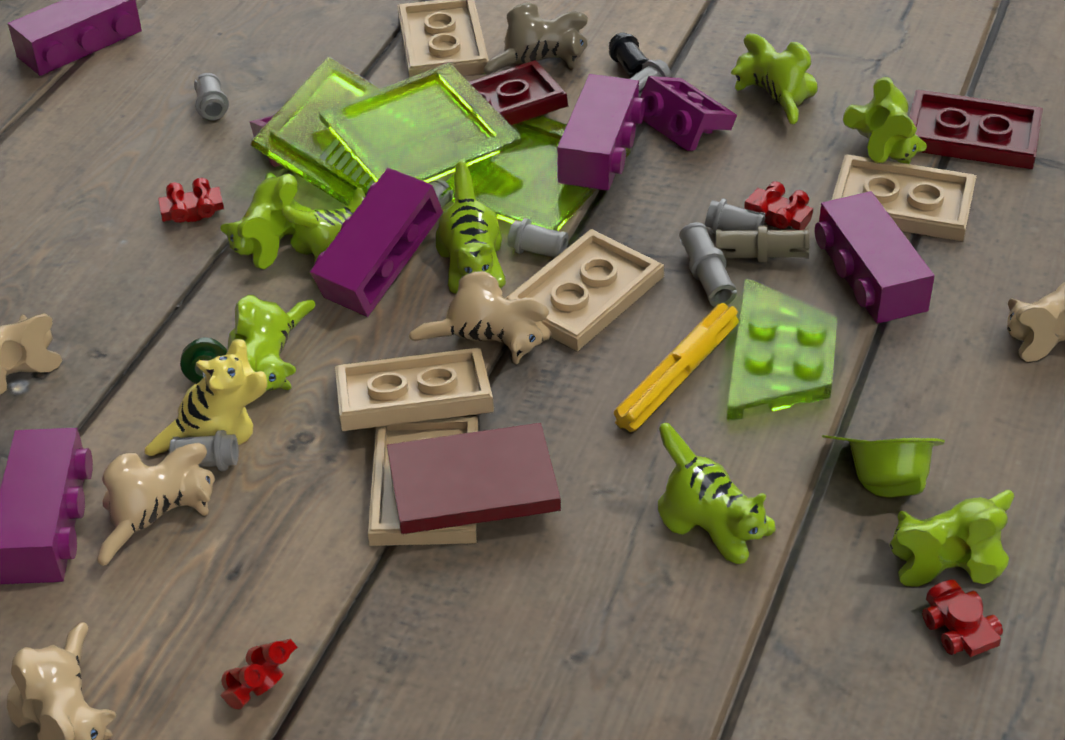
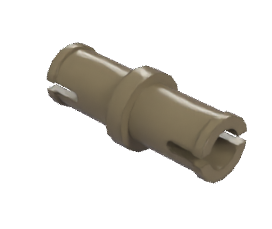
(763, 243)

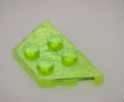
(780, 352)

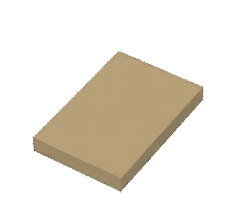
(442, 34)
(913, 195)
(589, 286)
(413, 389)
(383, 516)

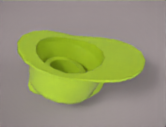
(892, 465)

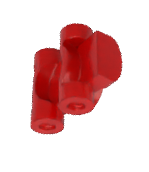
(190, 205)
(780, 210)
(963, 618)
(258, 675)

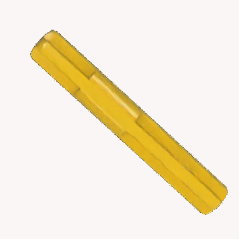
(675, 367)

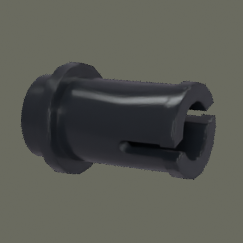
(626, 51)

